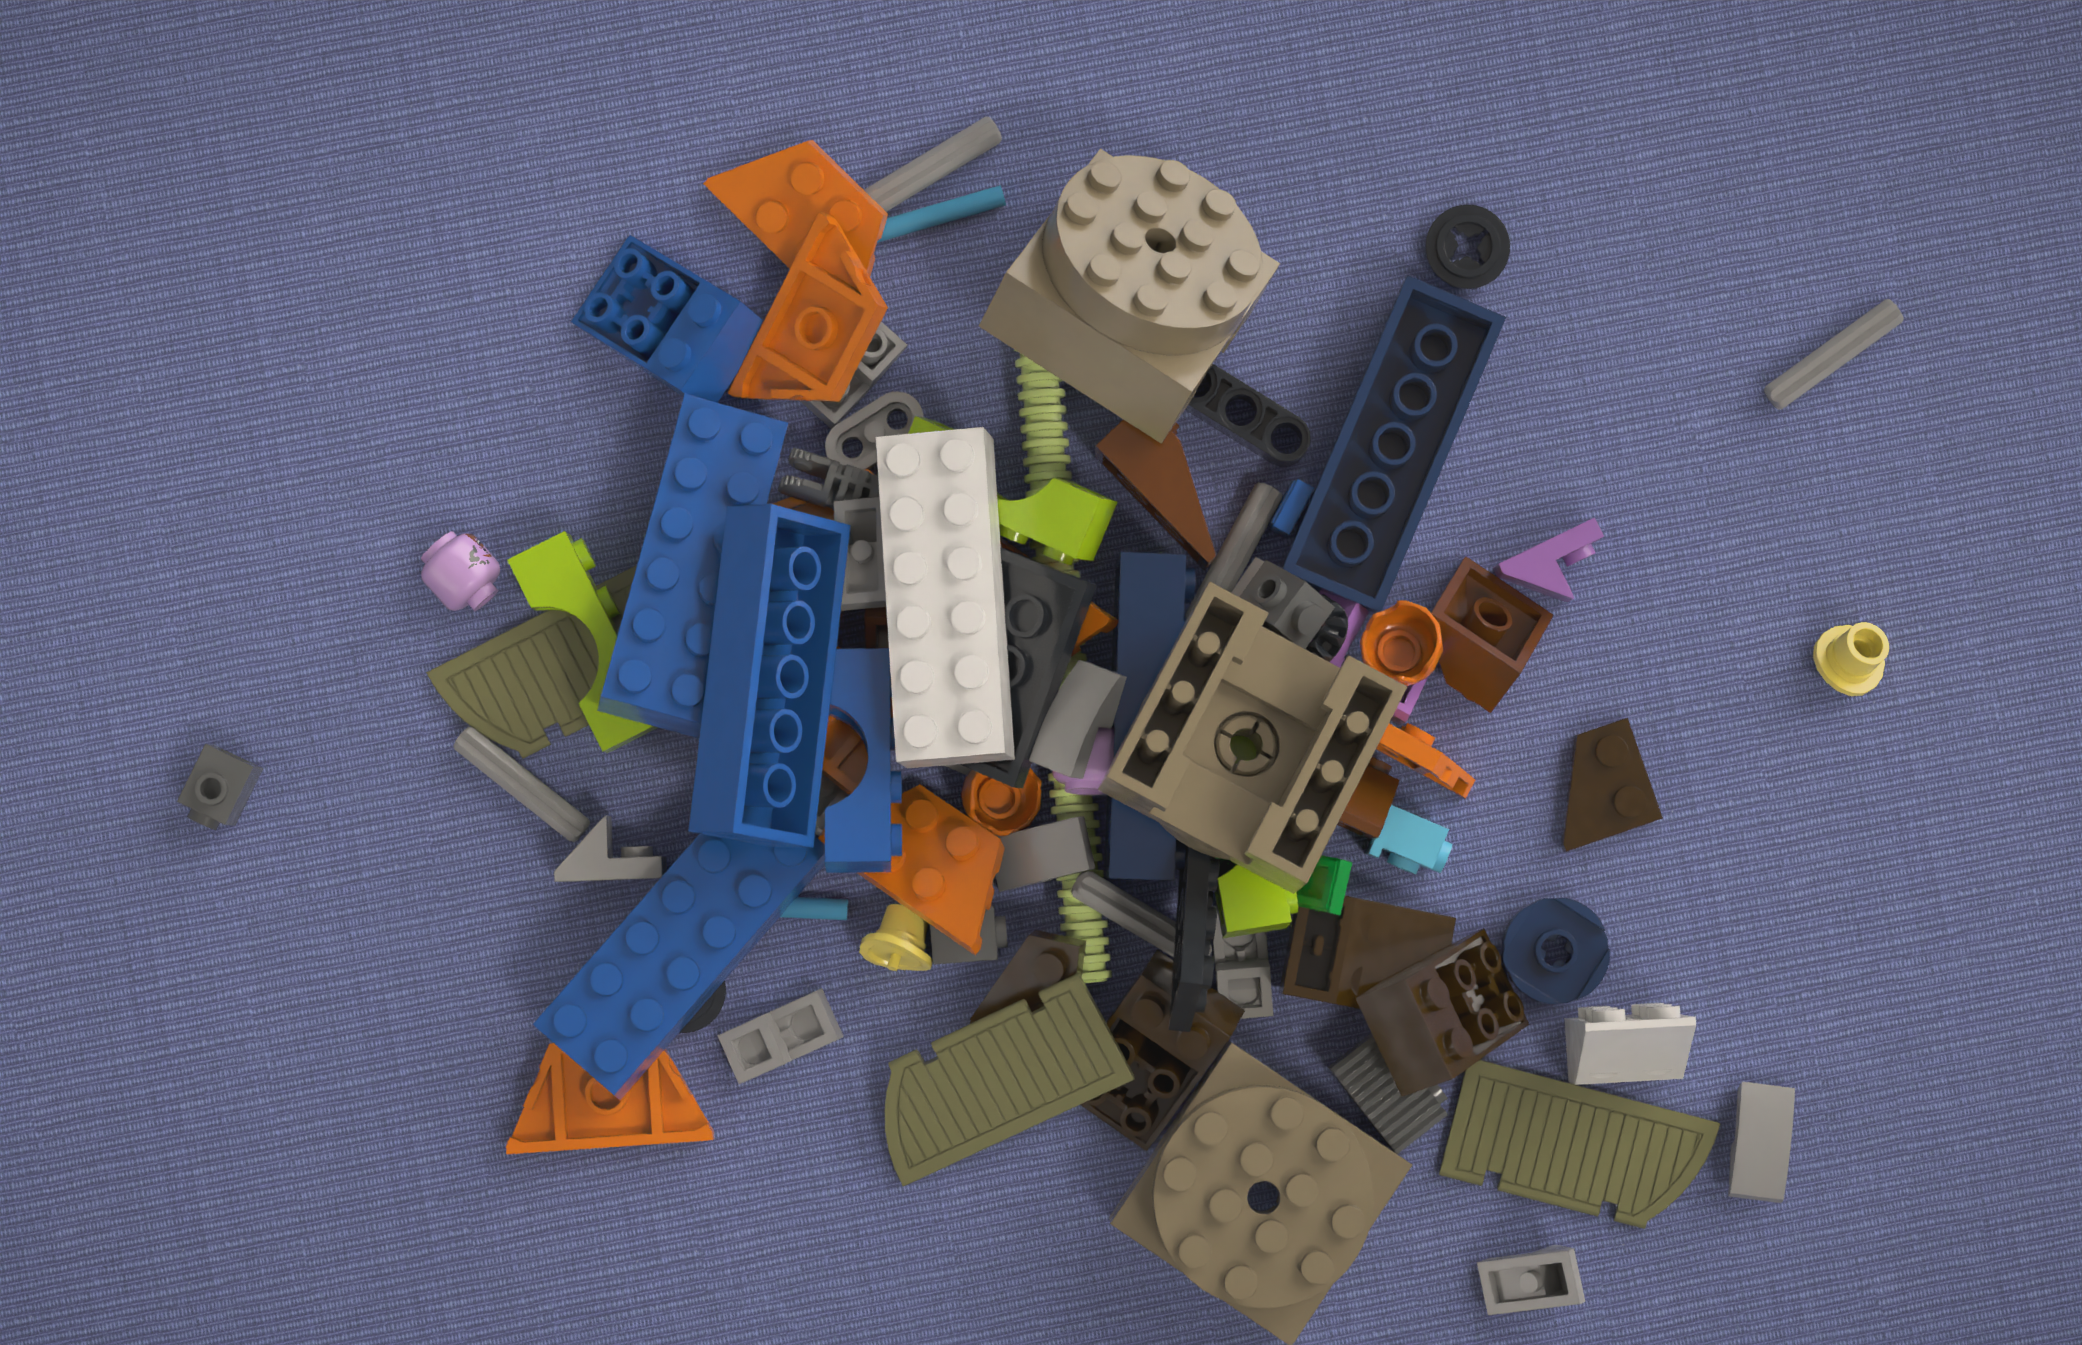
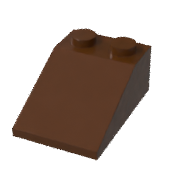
(1160, 483)

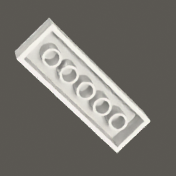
(944, 598)

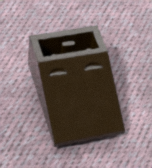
(1349, 953)
(1443, 1013)
(1162, 1060)

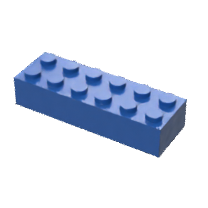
(665, 634)
(769, 676)
(674, 954)

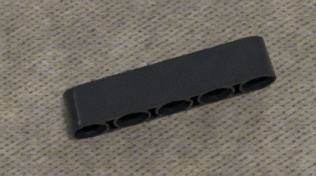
(1257, 434)

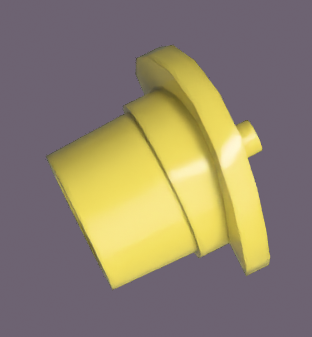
(1852, 657)
(898, 941)

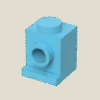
(1411, 842)

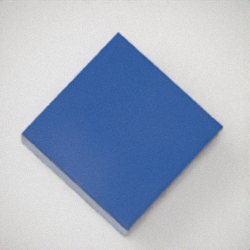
(1290, 508)

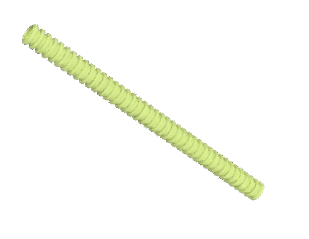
(1048, 460)

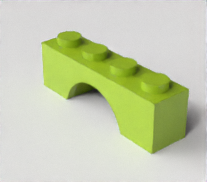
(1060, 515)
(558, 578)
(1245, 899)

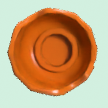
(1402, 642)
(1000, 806)

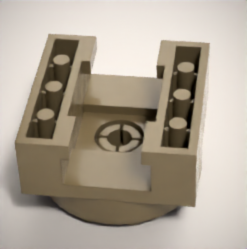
(1133, 286)
(1303, 714)
(1249, 1129)

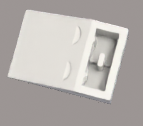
(1619, 1047)

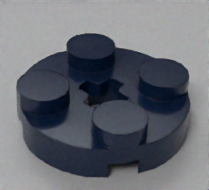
(1585, 943)

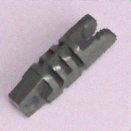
(840, 483)

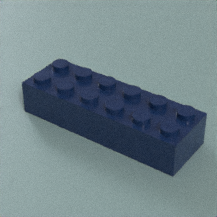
(1393, 444)
(1150, 618)

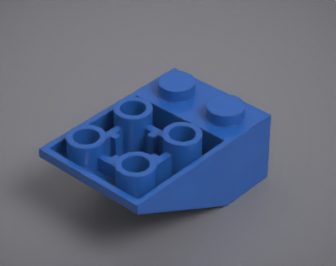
(669, 322)

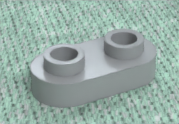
(869, 424)

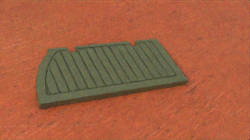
(528, 676)
(999, 1079)
(1572, 1144)

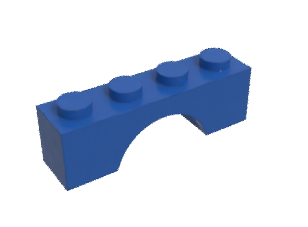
(860, 826)

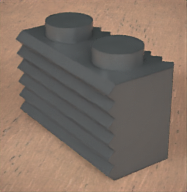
(1372, 1088)

